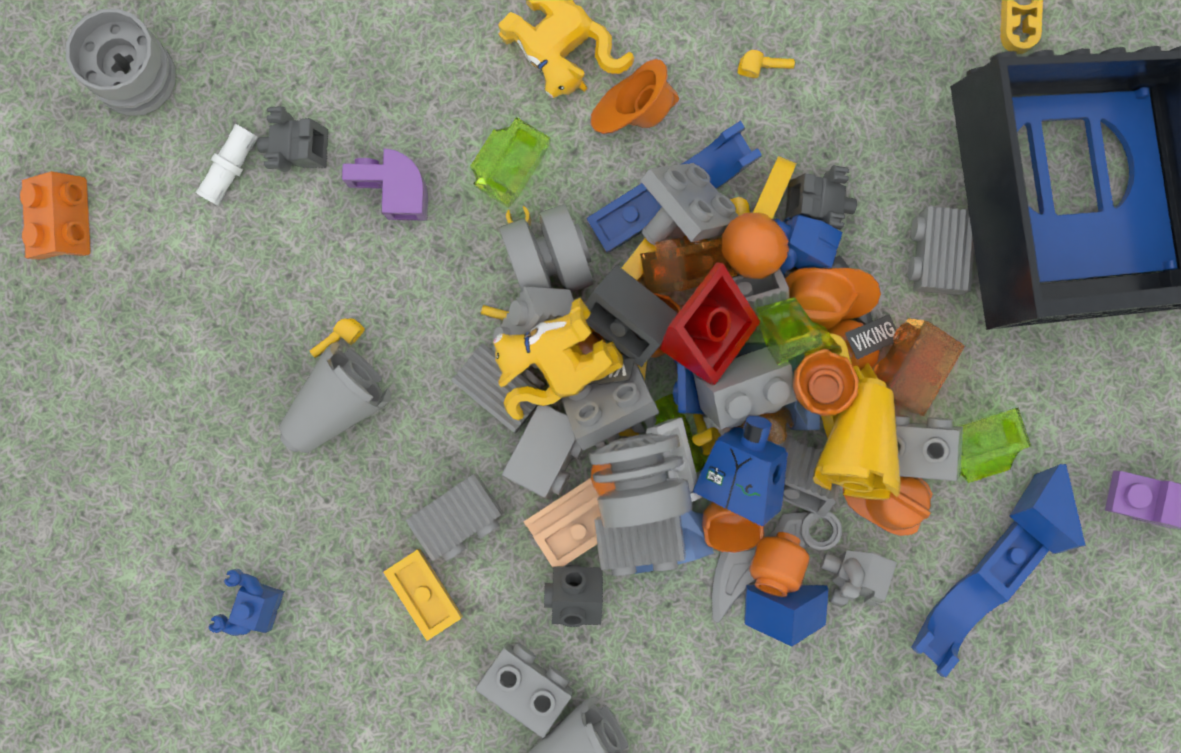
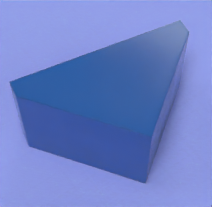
(1050, 511)
(788, 617)

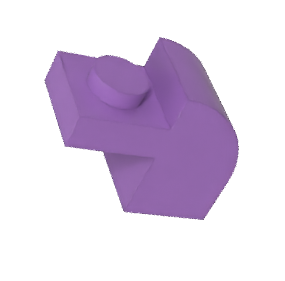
(400, 180)
(1145, 499)

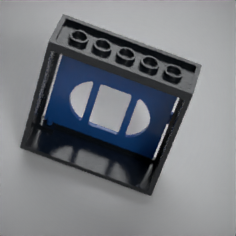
(1020, 248)

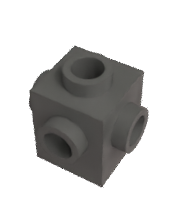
(575, 595)

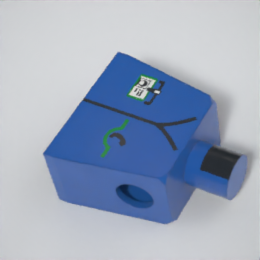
(746, 472)

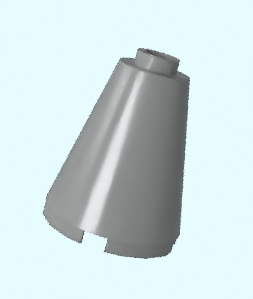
(332, 400)
(585, 731)

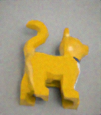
(555, 37)
(556, 353)

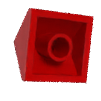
(711, 326)

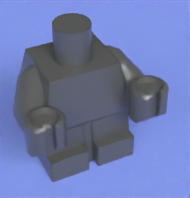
(293, 142)
(821, 197)

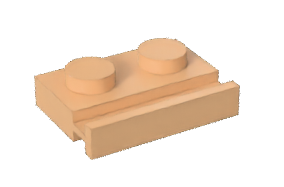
(567, 525)

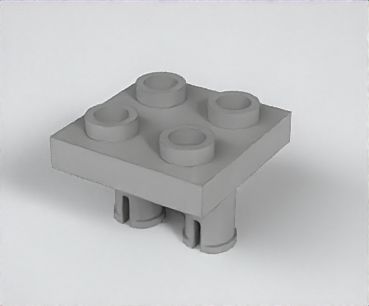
(687, 204)
(610, 408)

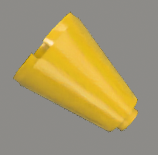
(863, 446)

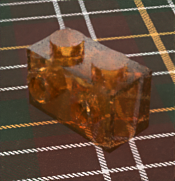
(680, 265)
(918, 364)

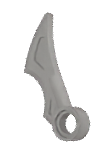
(733, 571)

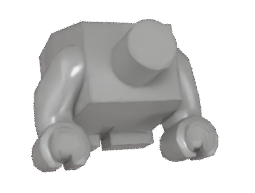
(859, 575)

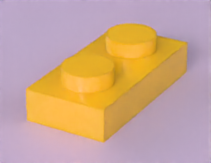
(423, 594)

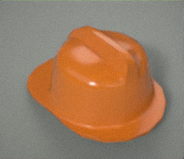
(637, 100)
(833, 293)
(897, 514)

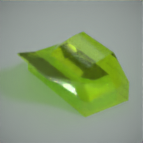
(509, 160)
(790, 330)
(992, 444)

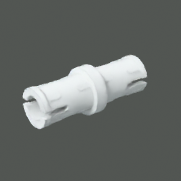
(226, 164)

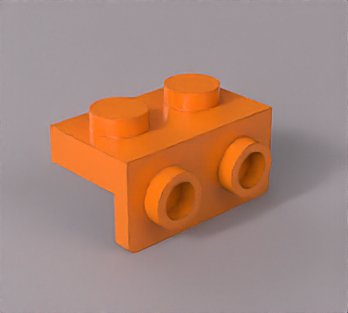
(55, 215)

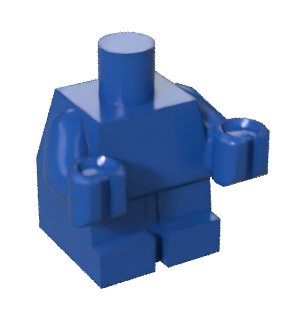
(810, 243)
(253, 607)

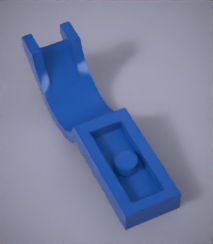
(634, 210)
(977, 594)

